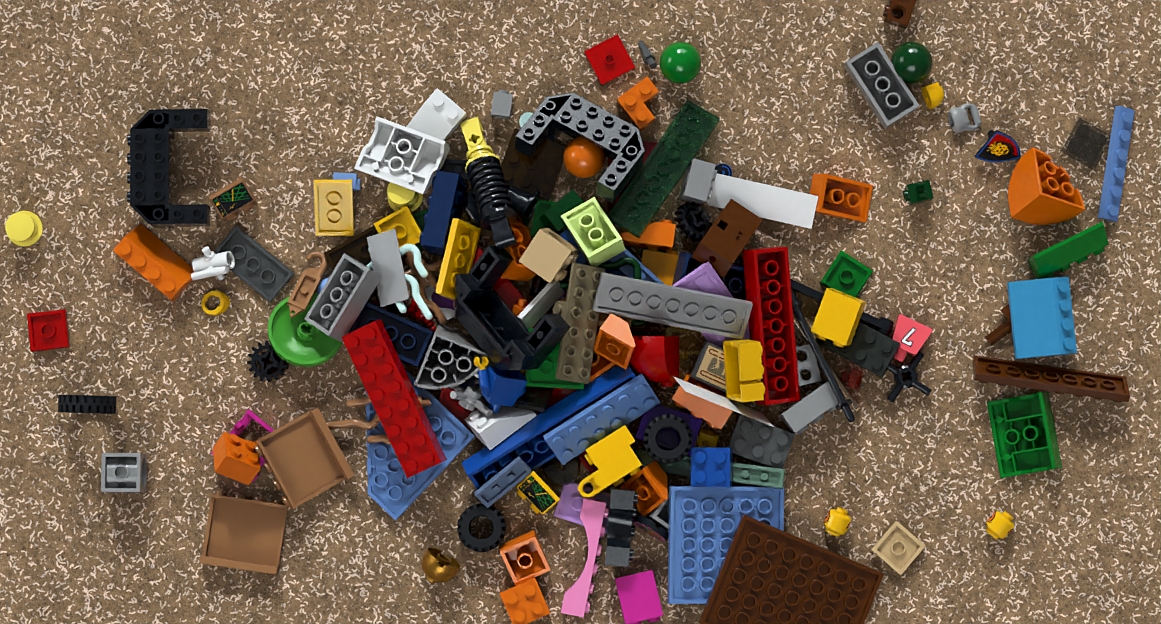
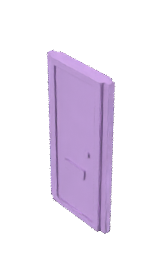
(707, 280)

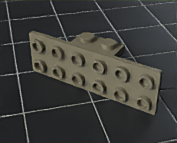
(579, 341)

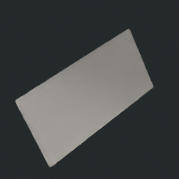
(388, 263)

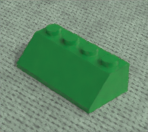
(1068, 251)

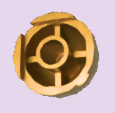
(438, 566)

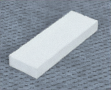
(540, 304)

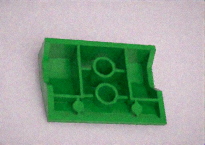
(1024, 434)

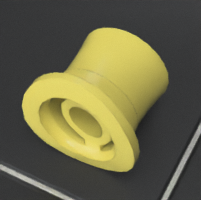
(400, 197)
(24, 228)

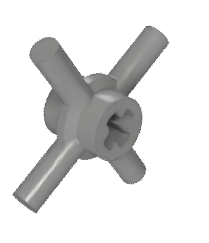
(470, 399)

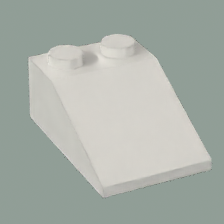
(437, 116)
(499, 425)

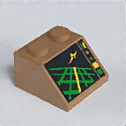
(233, 199)

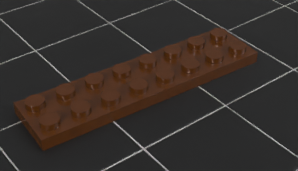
(1050, 378)

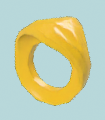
(224, 303)

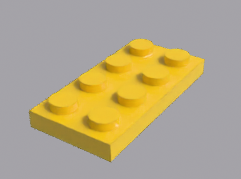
(458, 255)

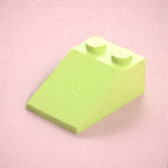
(593, 232)

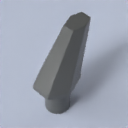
(647, 56)

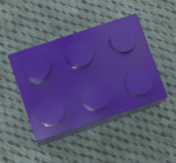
(668, 437)

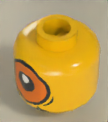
(837, 521)
(999, 524)

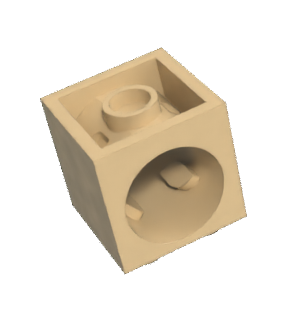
(549, 255)

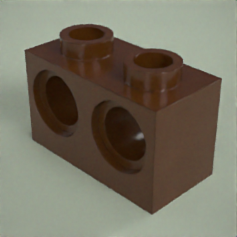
(906, 9)

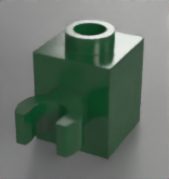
(918, 192)

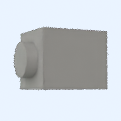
(502, 104)

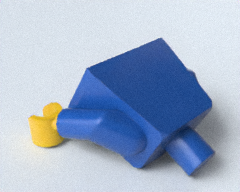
(500, 386)

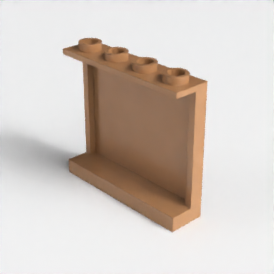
(303, 458)
(244, 533)

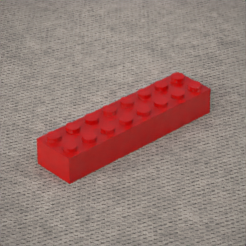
(772, 321)
(394, 398)

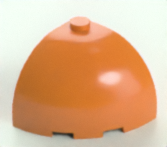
(1042, 191)

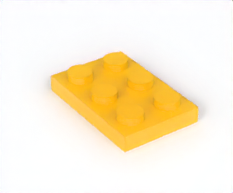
(334, 207)

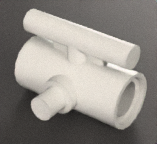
(212, 264)

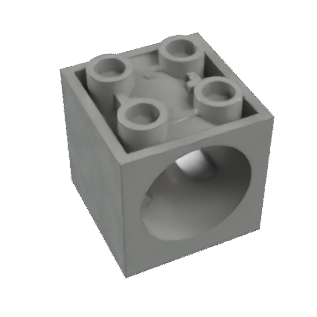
(124, 473)

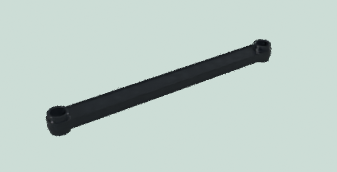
(881, 325)

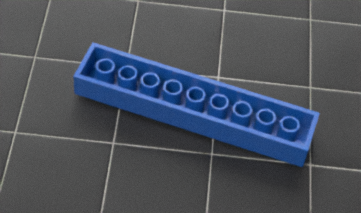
(529, 440)

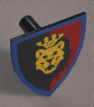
(999, 148)

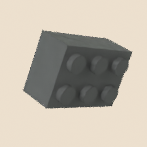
(760, 442)

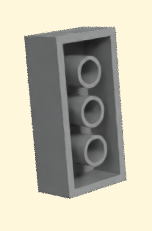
(881, 85)
(343, 297)

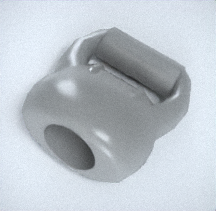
(959, 119)

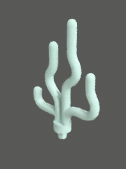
(413, 282)

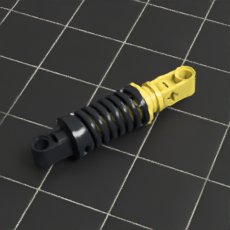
(488, 185)

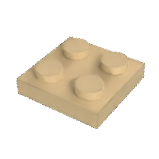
(898, 547)

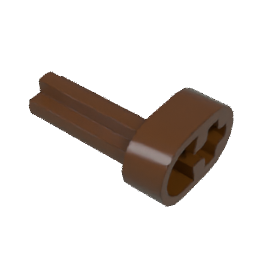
(1002, 330)

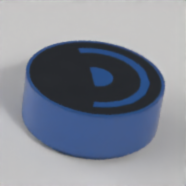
(724, 169)

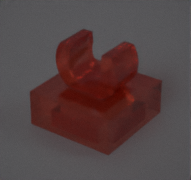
(853, 379)

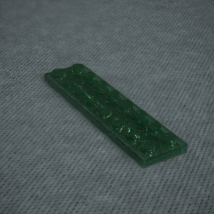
(663, 169)

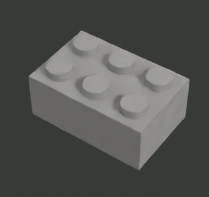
(810, 409)

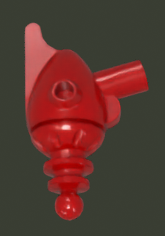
(416, 313)

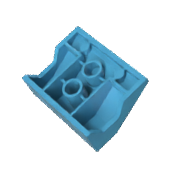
(1042, 317)

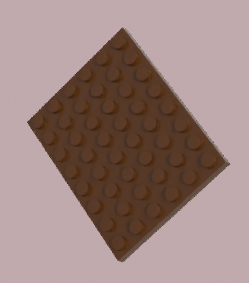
(787, 581)

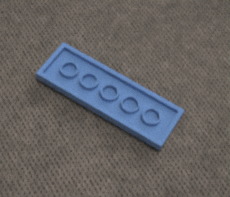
(601, 419)

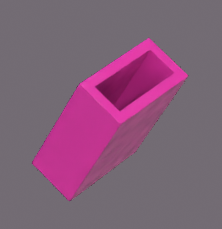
(639, 597)

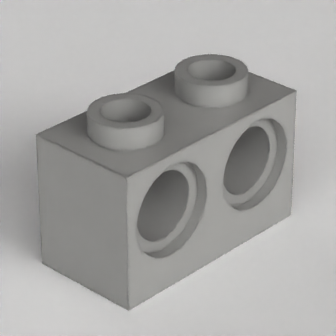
(810, 364)

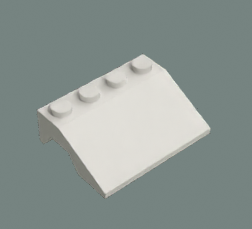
(402, 156)

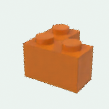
(634, 103)

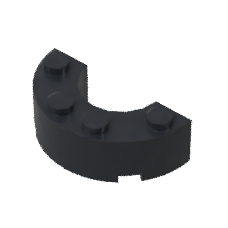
(620, 527)

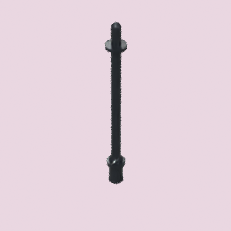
(843, 403)

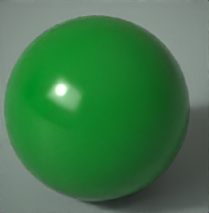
(680, 62)

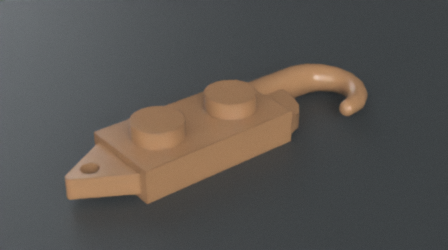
(307, 285)

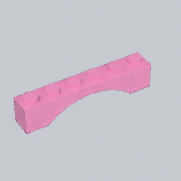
(576, 596)

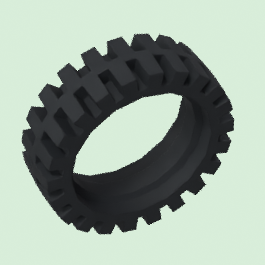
(87, 404)

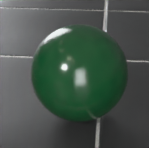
(912, 62)

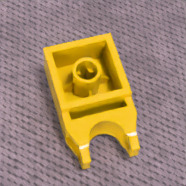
(612, 471)

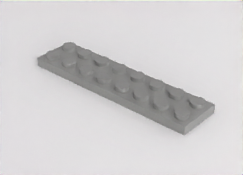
(672, 306)

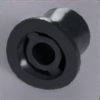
(523, 204)

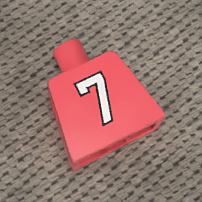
(910, 336)

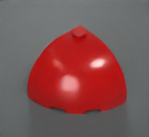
(656, 358)

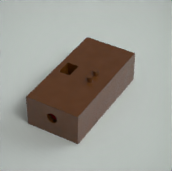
(727, 237)

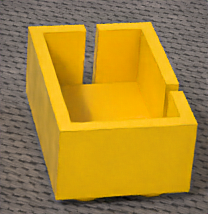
(743, 370)

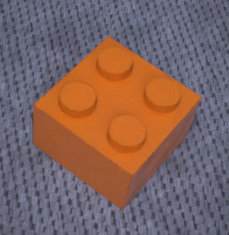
(236, 458)
(525, 602)

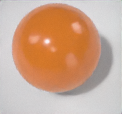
(583, 158)

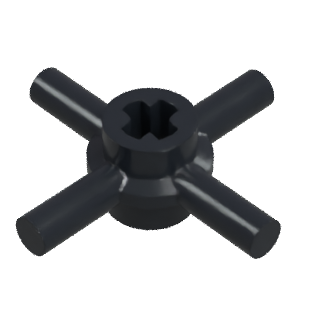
(900, 384)

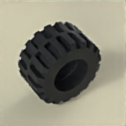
(680, 427)
(493, 540)

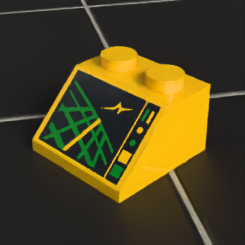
(537, 493)

